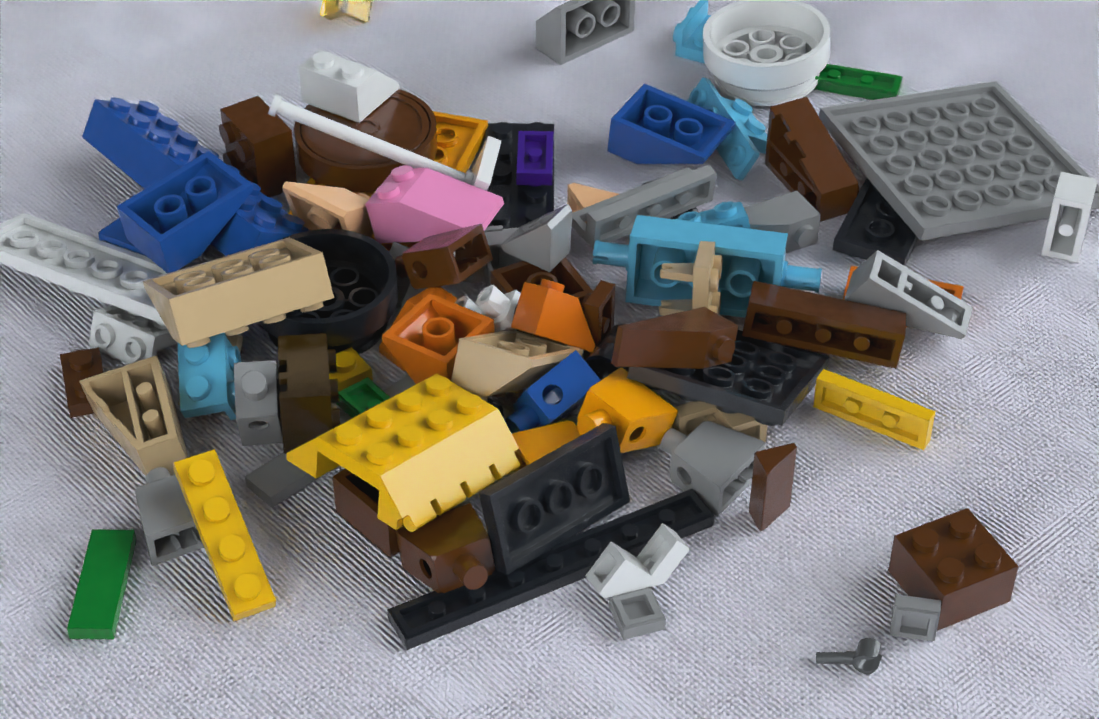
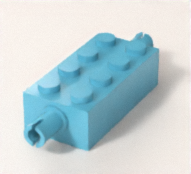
(745, 253)

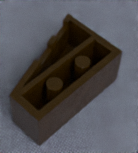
(306, 388)

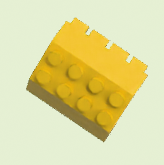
(418, 450)

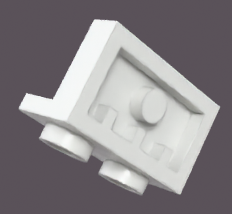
(127, 335)

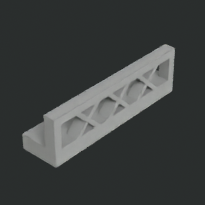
(658, 198)

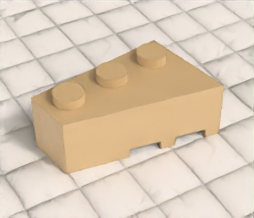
(139, 413)

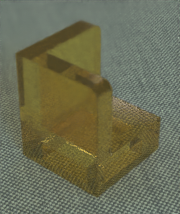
(355, 9)

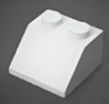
(343, 86)

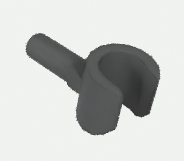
(864, 659)

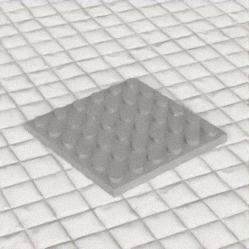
(954, 158)

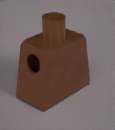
(433, 262)
(448, 551)

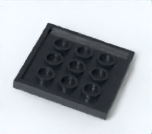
(760, 380)

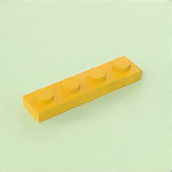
(224, 535)

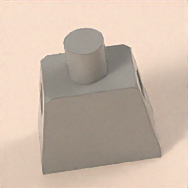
(258, 400)
(712, 462)
(166, 518)

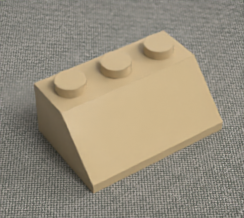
(505, 362)

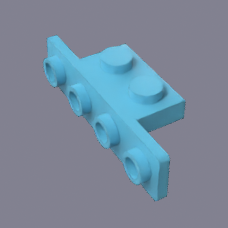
(748, 137)

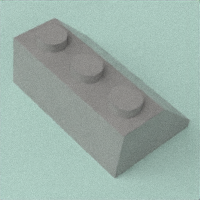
(582, 27)

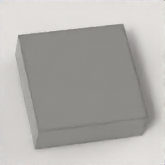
(637, 613)
(915, 617)

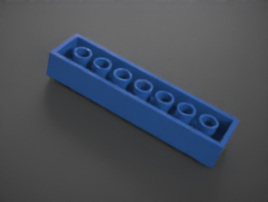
(154, 146)

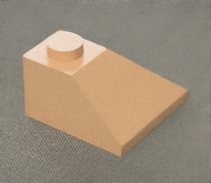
(328, 207)

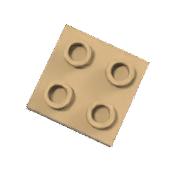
(705, 278)

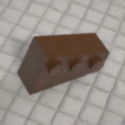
(808, 159)

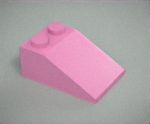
(427, 203)

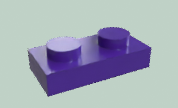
(535, 158)

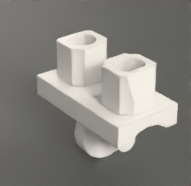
(494, 305)

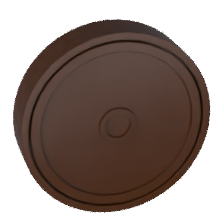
(337, 163)

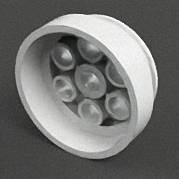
(766, 50)

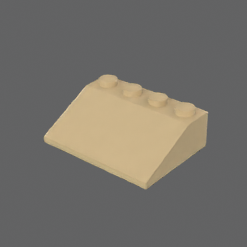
(240, 291)

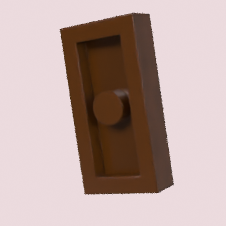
(599, 311)
(76, 367)

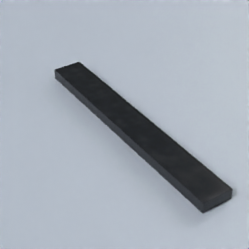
(564, 564)

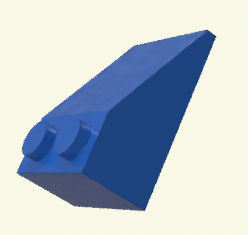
(665, 129)
(184, 211)

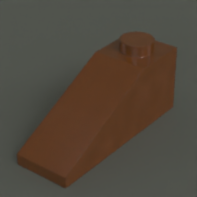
(676, 340)

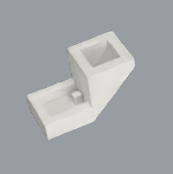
(621, 572)

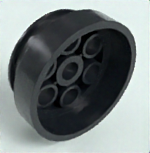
(363, 291)

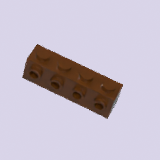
(825, 324)

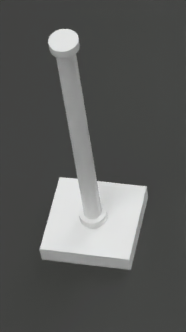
(479, 176)

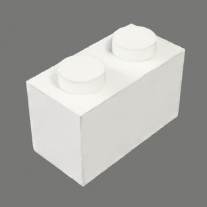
(1069, 217)

